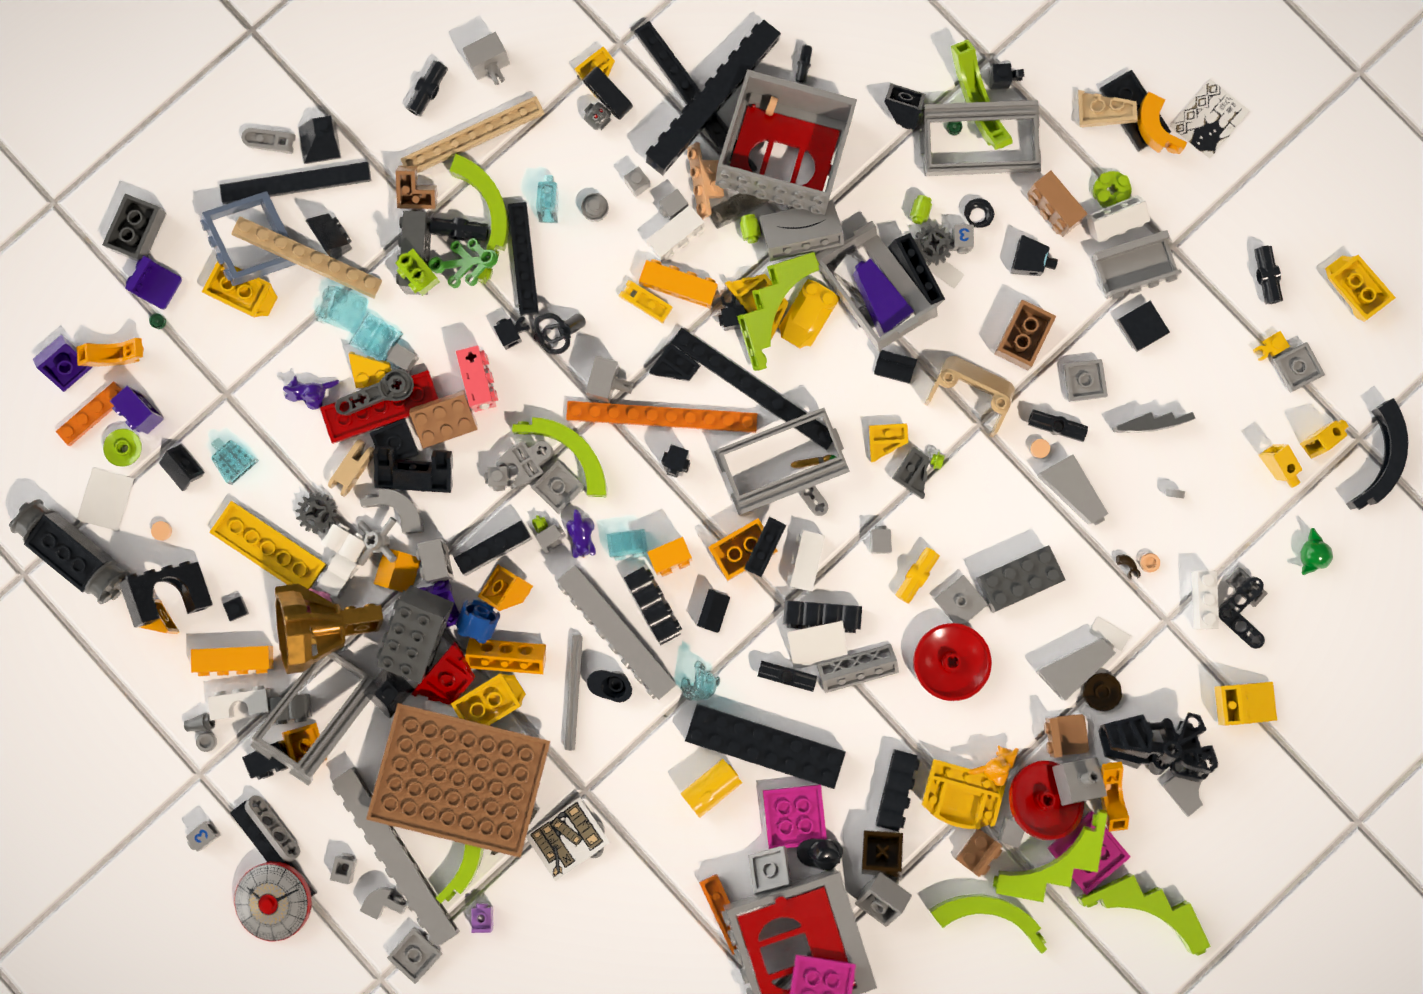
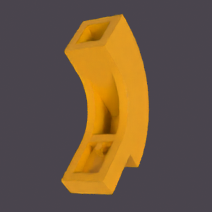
(1151, 129)
(110, 354)
(1114, 802)

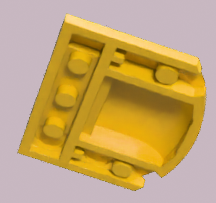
(962, 797)

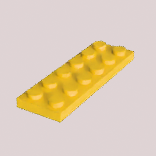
(267, 547)

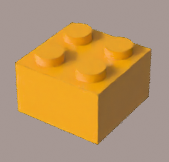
(670, 556)

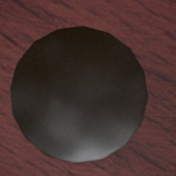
(1102, 692)

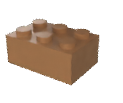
(1056, 204)
(1025, 335)
(443, 419)

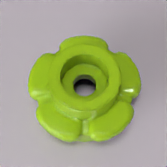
(937, 460)
(539, 523)

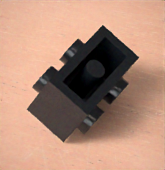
(676, 461)

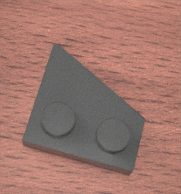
(913, 472)

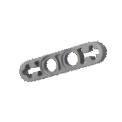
(269, 830)

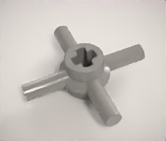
(377, 541)

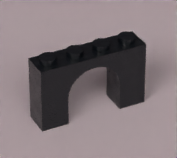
(185, 578)

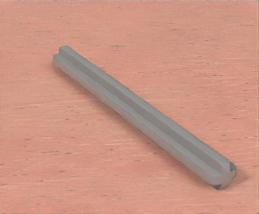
(573, 692)

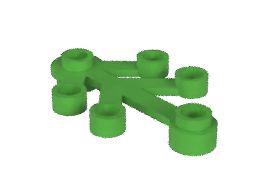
(437, 265)

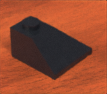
(904, 105)
(319, 140)
(388, 691)

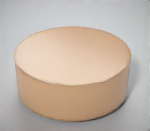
(771, 106)
(1040, 448)
(161, 530)
(1150, 562)

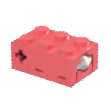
(477, 378)

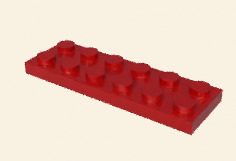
(378, 415)

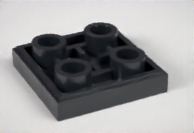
(1143, 326)

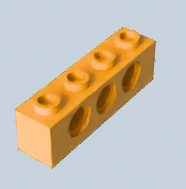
(506, 656)

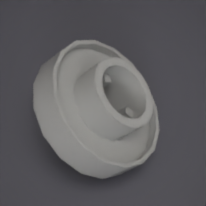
(594, 207)

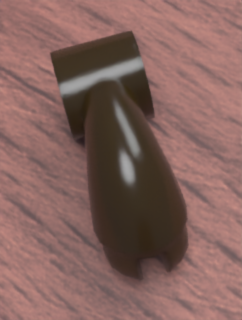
(1128, 561)

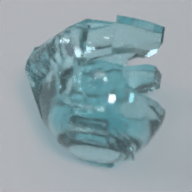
(704, 684)

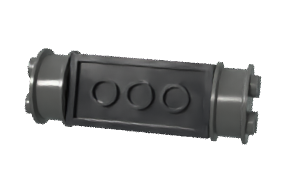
(68, 551)

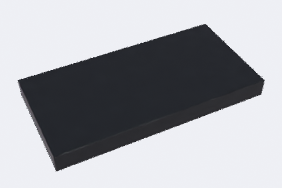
(1129, 88)

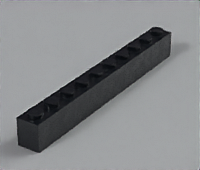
(712, 98)

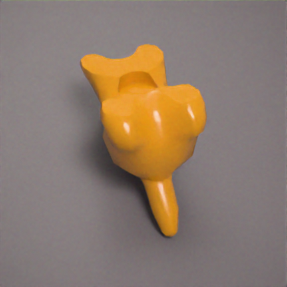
(998, 767)

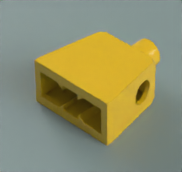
(1325, 438)
(1282, 463)

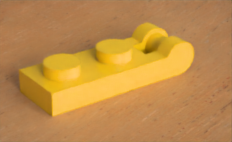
(646, 302)

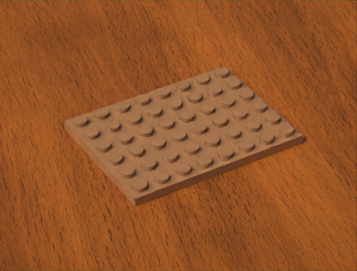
(458, 780)

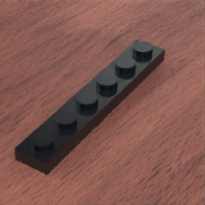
(523, 258)
(261, 842)

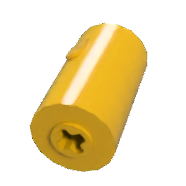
(711, 788)

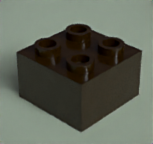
(882, 853)

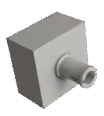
(487, 57)
(605, 380)
(1079, 781)
(883, 898)

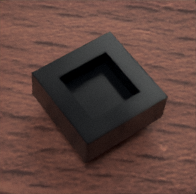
(235, 608)

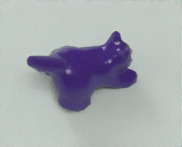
(310, 393)
(580, 532)

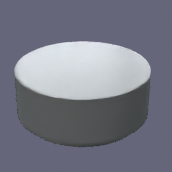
(1175, 493)
(206, 742)

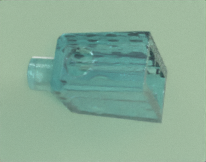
(547, 200)
(231, 460)

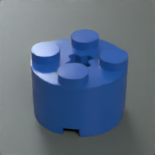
(477, 620)

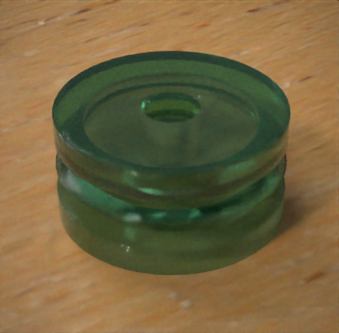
(954, 131)
(161, 321)

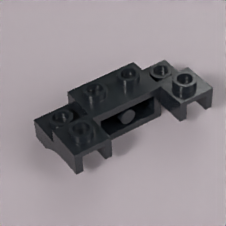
(413, 475)

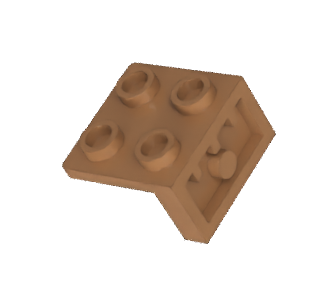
(979, 853)

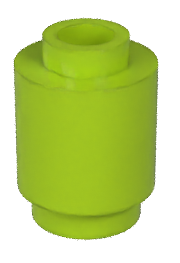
(921, 209)
(750, 228)

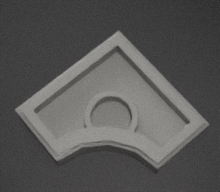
(1184, 793)

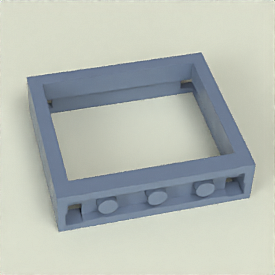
(222, 256)

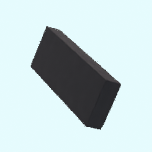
(765, 547)

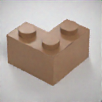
(412, 195)

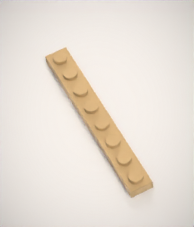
(474, 135)
(306, 257)

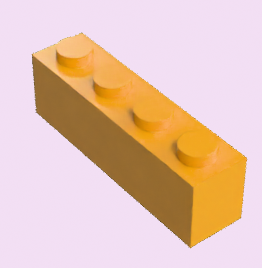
(678, 284)
(232, 659)

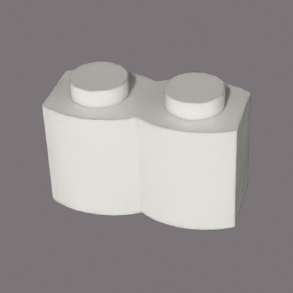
(345, 543)
(337, 576)

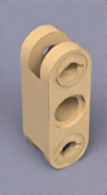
(351, 467)

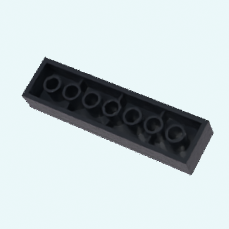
(765, 746)

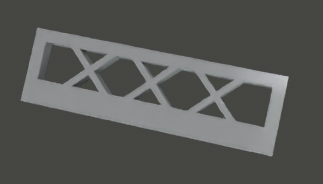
(859, 671)

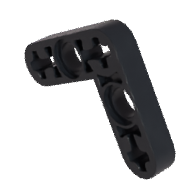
(1236, 616)

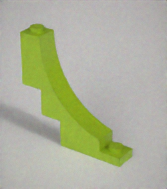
(757, 324)
(1082, 855)
(1126, 893)

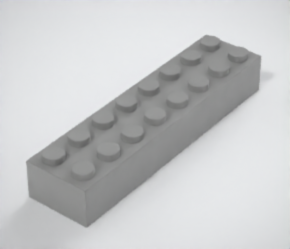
(617, 632)

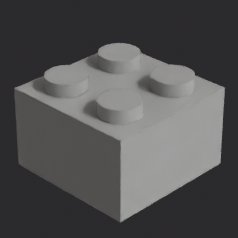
(434, 560)

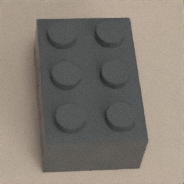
(134, 228)

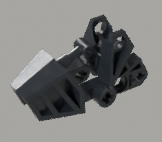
(1133, 744)

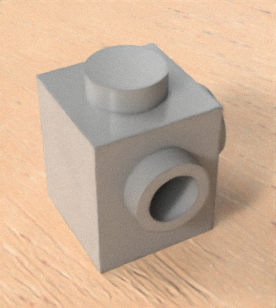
(497, 478)

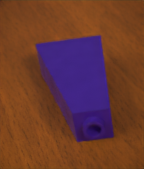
(881, 298)

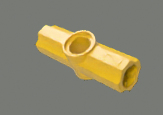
(917, 575)

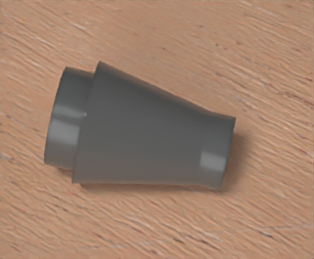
(199, 723)

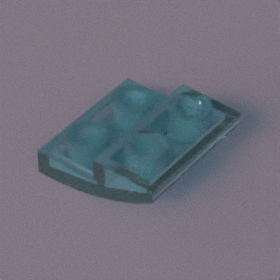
(375, 337)

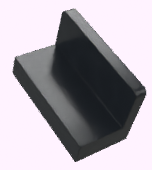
(895, 366)
(181, 467)
(713, 611)

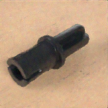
(803, 64)

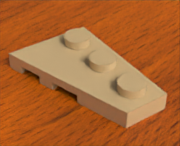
(1101, 110)

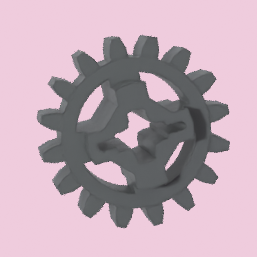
(940, 242)
(309, 514)

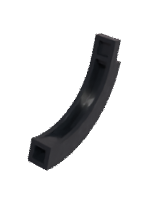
(1395, 455)

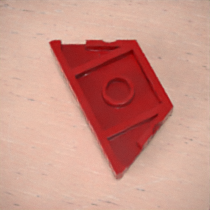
(446, 678)

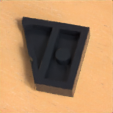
(675, 365)

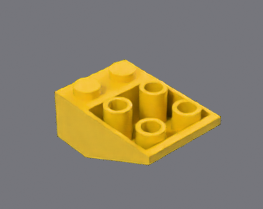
(1245, 703)

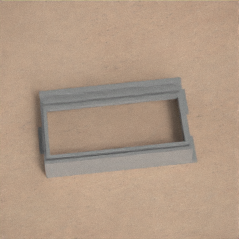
(980, 112)
(869, 239)
(790, 484)
(330, 735)

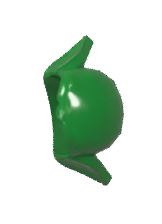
(1315, 553)

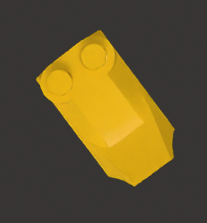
(1359, 286)
(251, 297)
(808, 314)
(490, 700)

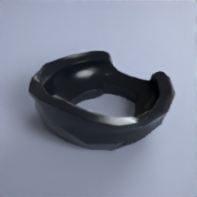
(985, 206)

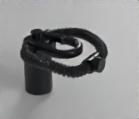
(565, 329)

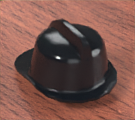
(610, 685)
(820, 853)

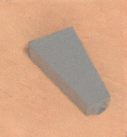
(1074, 489)
(1074, 669)

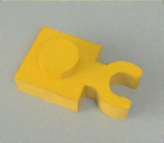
(1273, 345)

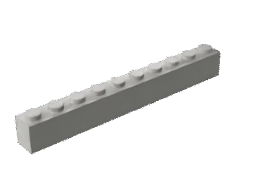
(397, 859)

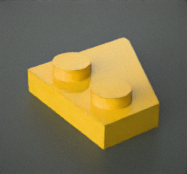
(601, 59)
(367, 370)
(886, 438)

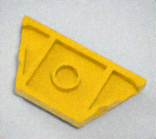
(743, 293)

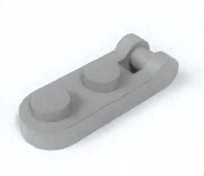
(268, 140)

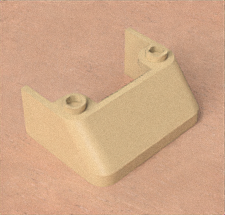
(959, 369)

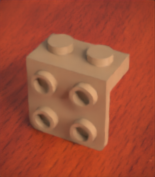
(1066, 735)

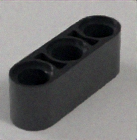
(607, 93)

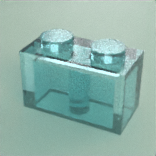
(627, 544)

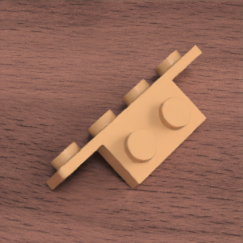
(703, 177)

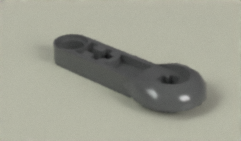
(379, 392)

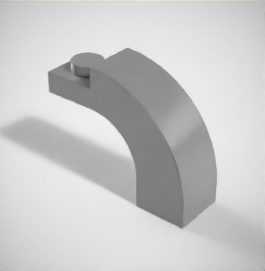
(409, 513)

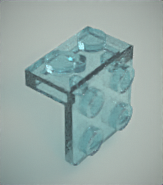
(341, 309)

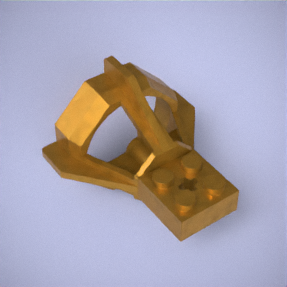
(327, 624)

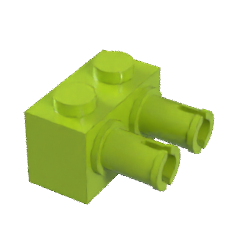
(417, 272)

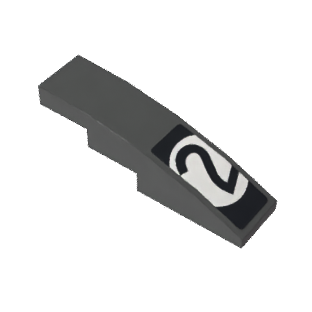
(1148, 424)

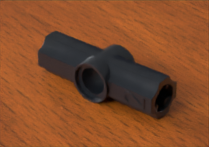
(427, 88)
(459, 229)
(1268, 275)
(1069, 428)
(774, 673)

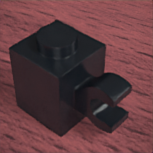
(1002, 76)
(728, 316)
(509, 333)

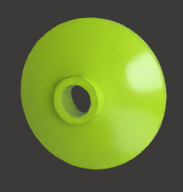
(113, 447)

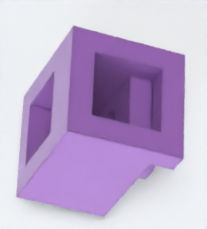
(485, 926)

